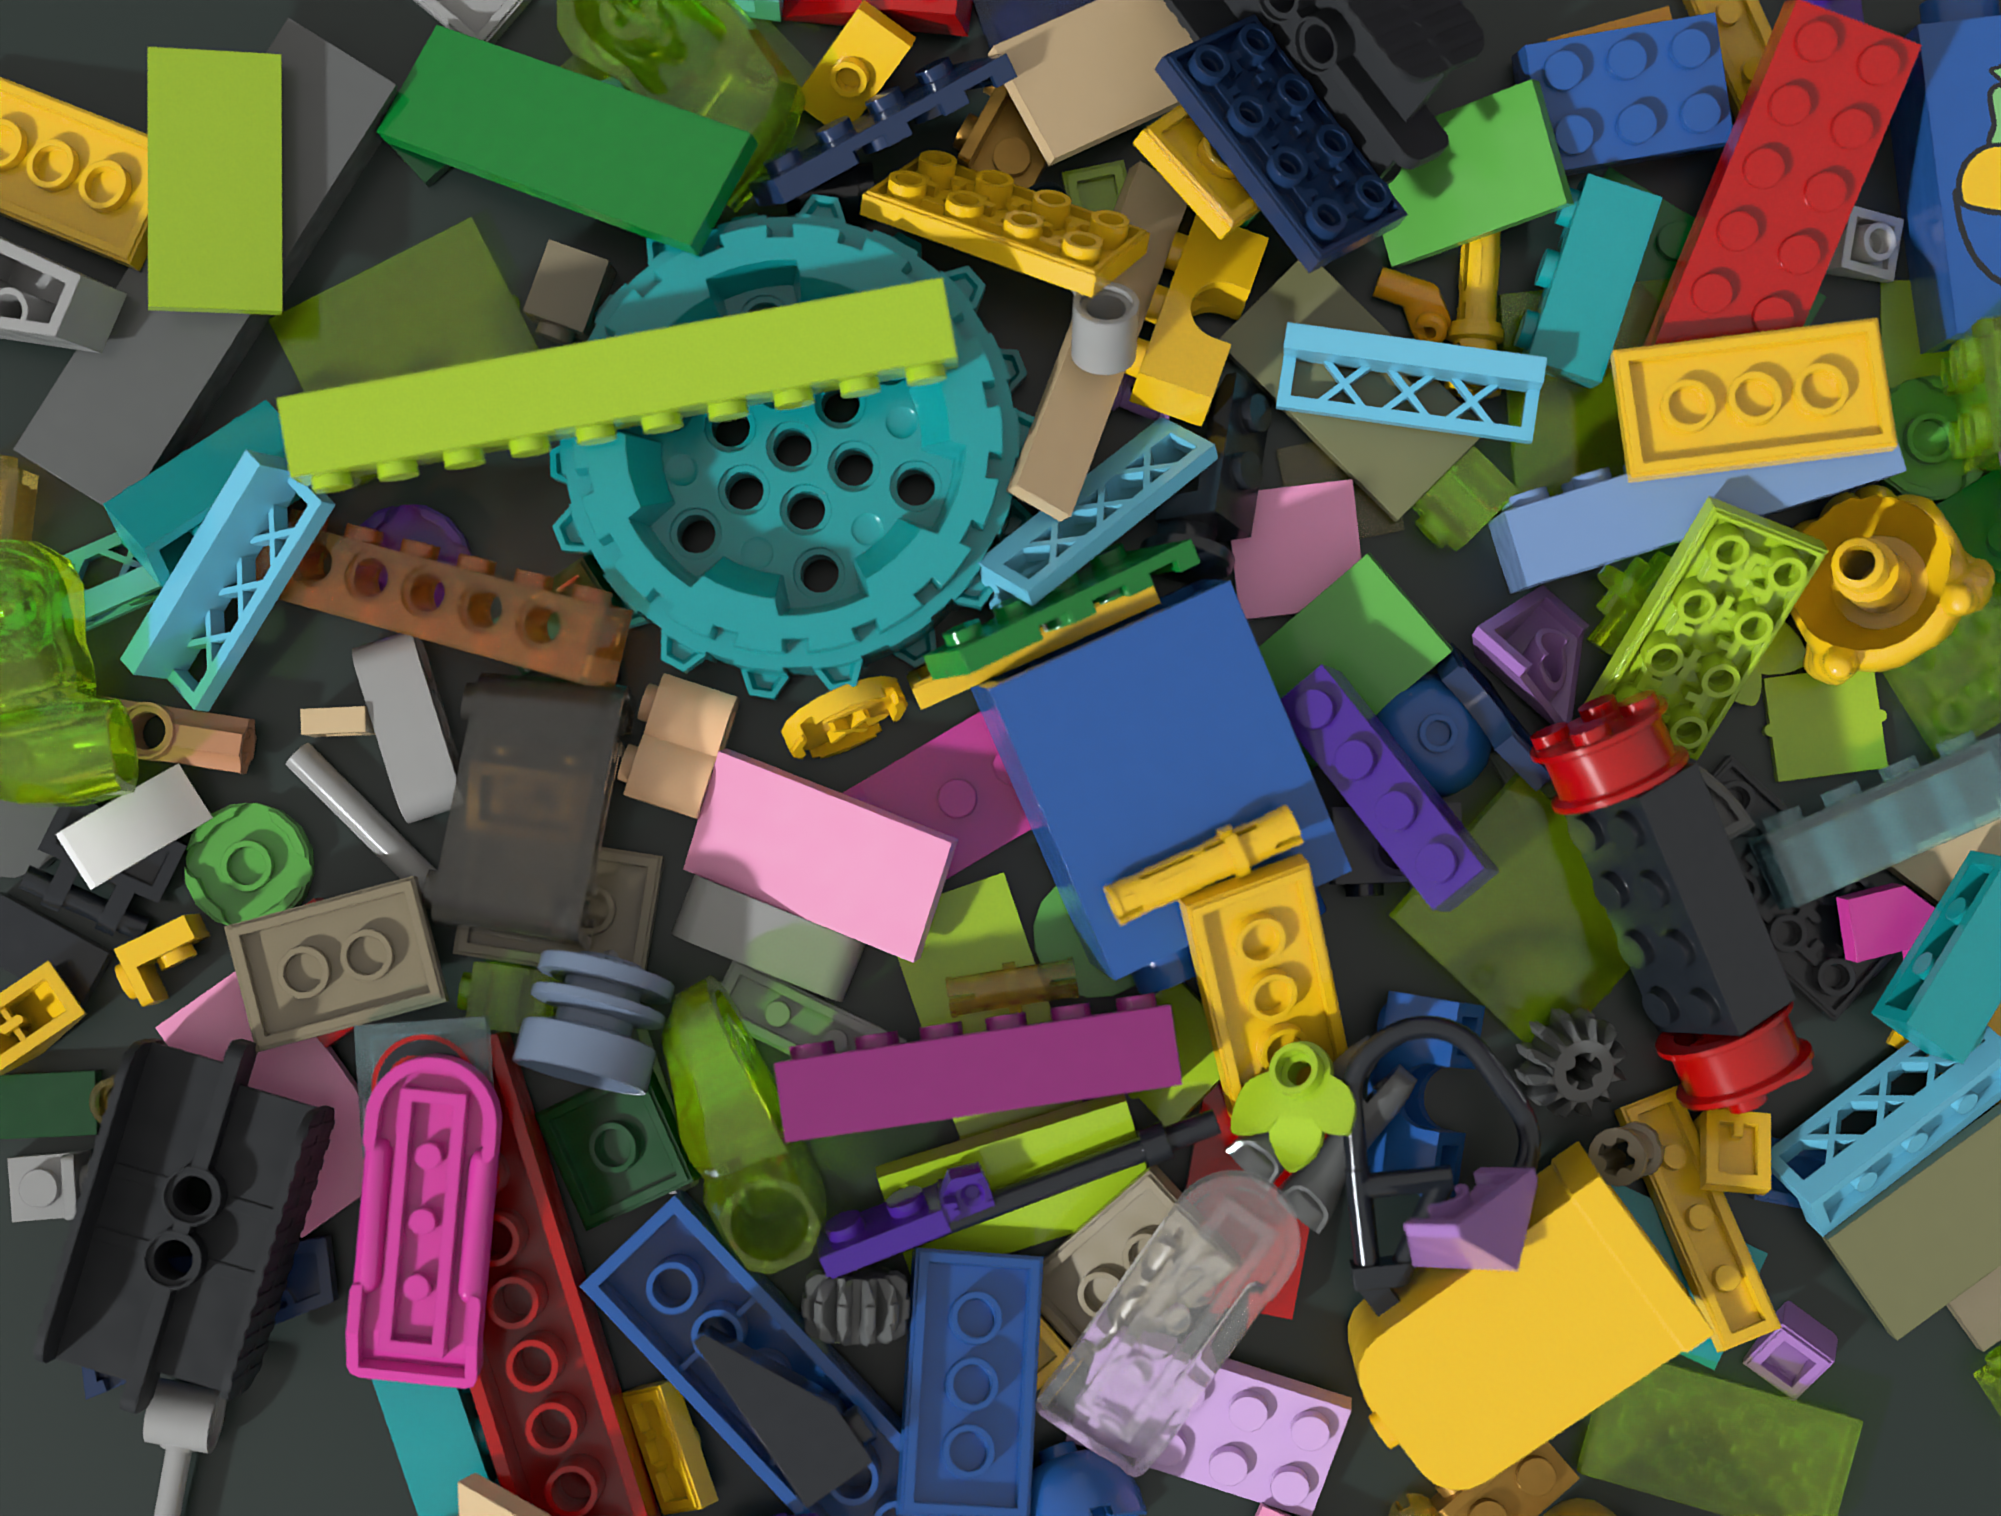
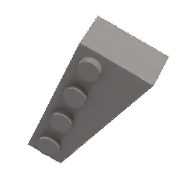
(53, 302)

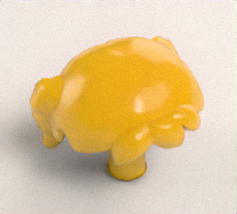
(1886, 585)

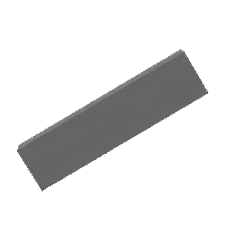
(164, 370)

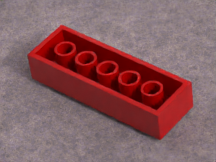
(1786, 177)

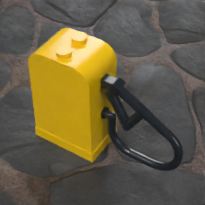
(1502, 1360)

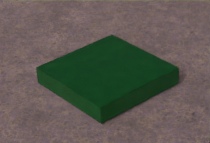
(616, 1150)

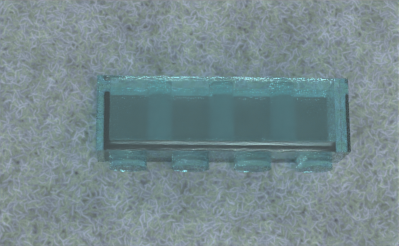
(1882, 823)

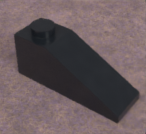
(797, 1420)

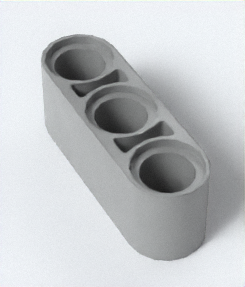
(409, 724)
(768, 939)

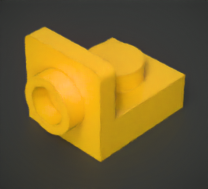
(165, 945)
(1735, 1151)

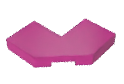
(1881, 921)

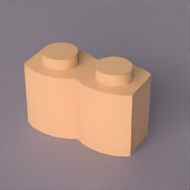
(678, 744)

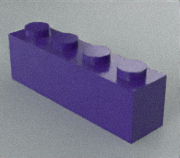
(1387, 789)

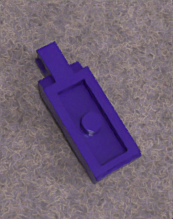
(903, 1221)

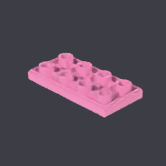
(820, 854)
(294, 1071)

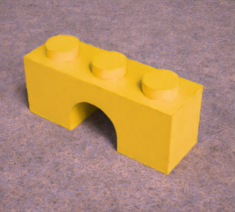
(1180, 362)

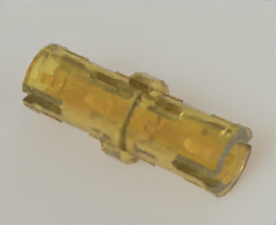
(1012, 987)

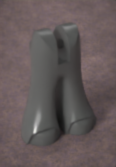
(1319, 1185)

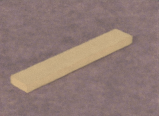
(1077, 401)

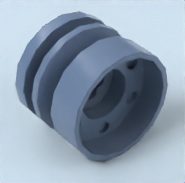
(594, 1021)

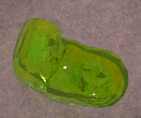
(693, 58)
(55, 732)
(729, 1119)

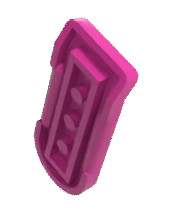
(953, 788)
(425, 1225)

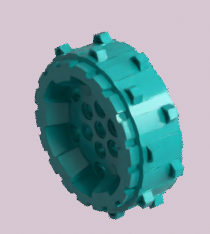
(895, 560)

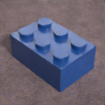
(1632, 92)

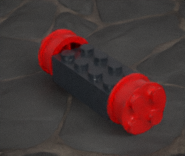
(1675, 901)

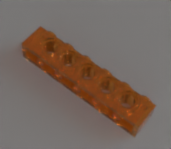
(583, 651)

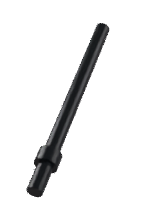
(1153, 1145)

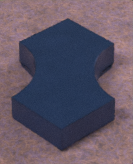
(1492, 715)

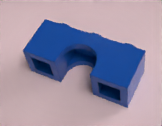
(1412, 1136)

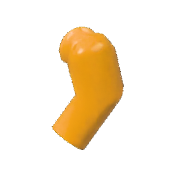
(1420, 301)

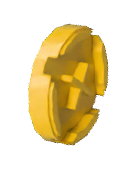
(844, 717)

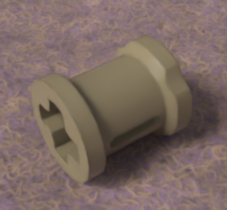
(1642, 1146)

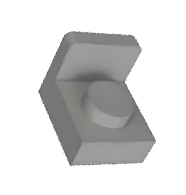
(46, 1184)

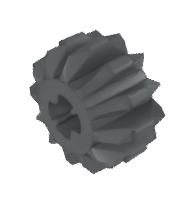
(1570, 1062)
(857, 1306)

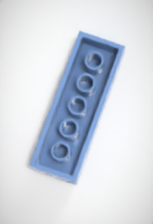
(1613, 520)

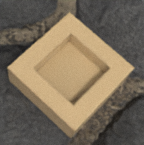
(336, 722)

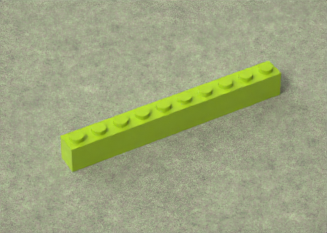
(617, 385)

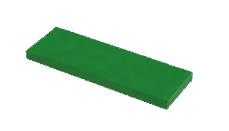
(568, 139)

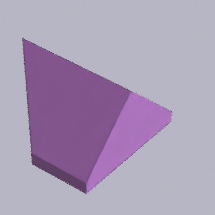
(1535, 652)
(1477, 1227)

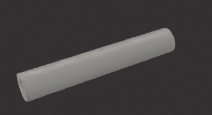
(358, 814)

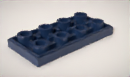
(1281, 142)

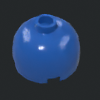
(1438, 734)
(1082, 1485)

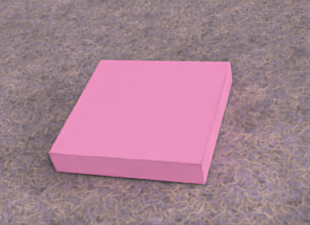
(1296, 547)

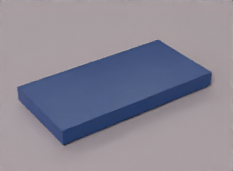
(970, 1384)

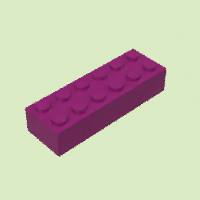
(977, 1071)

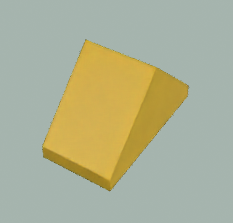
(35, 1016)

